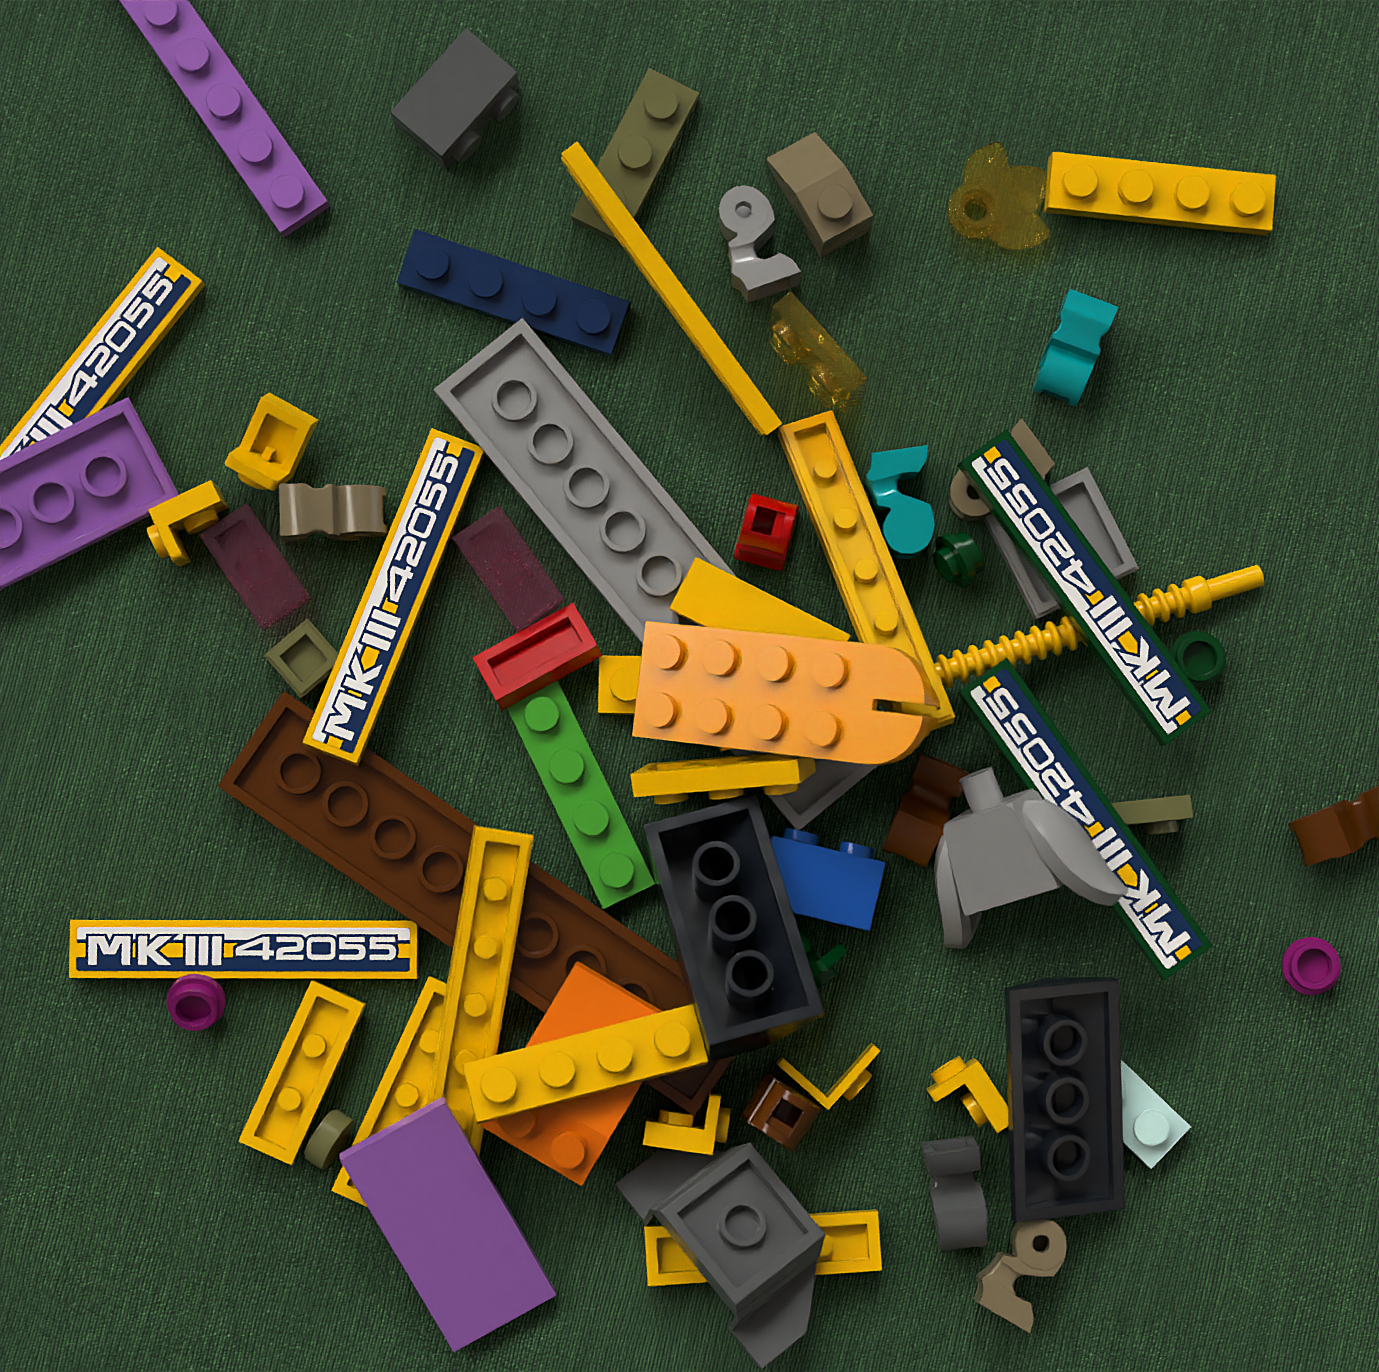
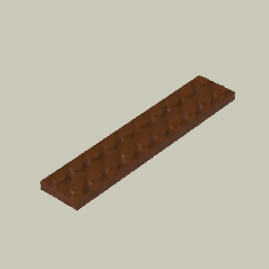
(415, 859)

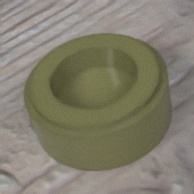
(328, 1139)

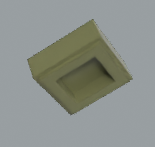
(303, 658)

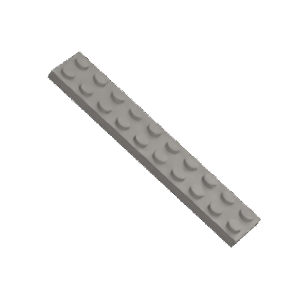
(598, 503)

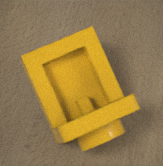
(272, 444)

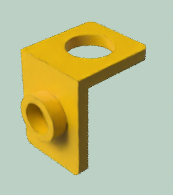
(847, 1085)

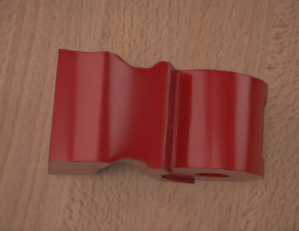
(766, 532)

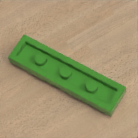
(581, 795)

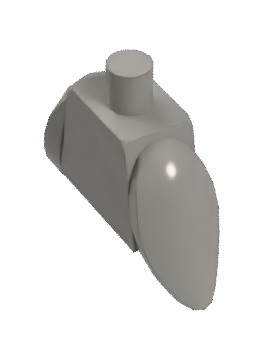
(1011, 852)

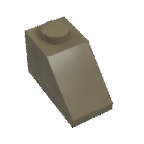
(821, 193)

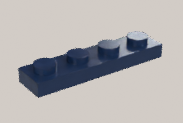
(513, 292)

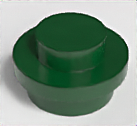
(958, 558)
(1199, 657)

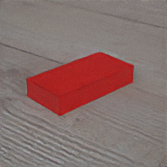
(537, 656)

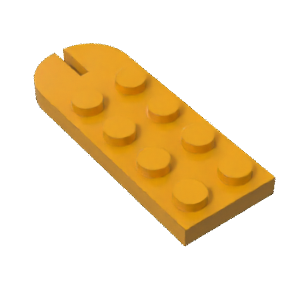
(779, 694)

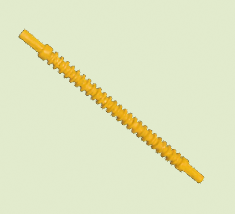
(1195, 595)

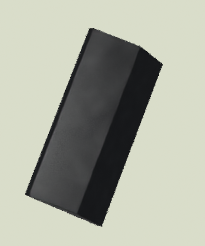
(1064, 1097)

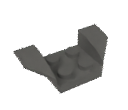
(740, 1235)

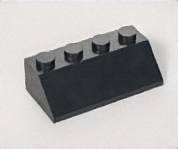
(732, 927)

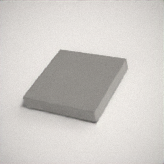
(1091, 514)

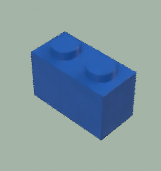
(828, 882)

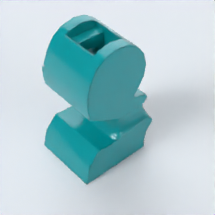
(1074, 346)
(908, 520)

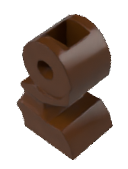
(924, 809)
(1338, 827)
(781, 1111)

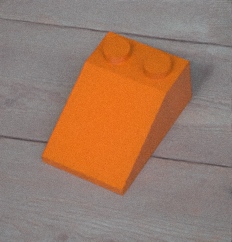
(576, 1131)

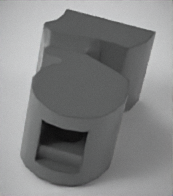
(955, 1193)

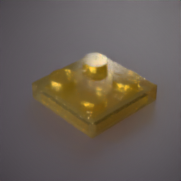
(805, 341)

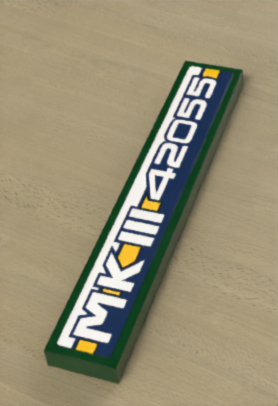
(1084, 588)
(1051, 767)

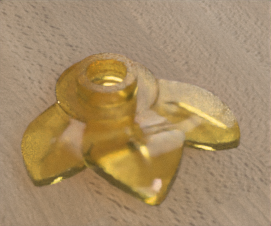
(1007, 197)

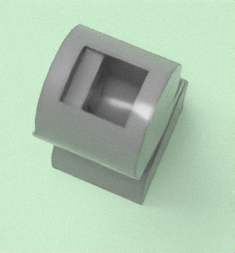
(748, 224)

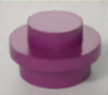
(1310, 966)
(195, 1002)

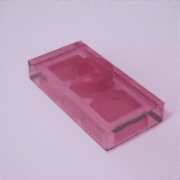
(255, 567)
(508, 569)

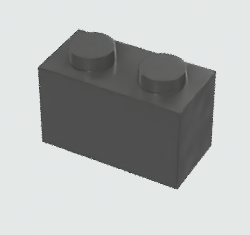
(457, 100)

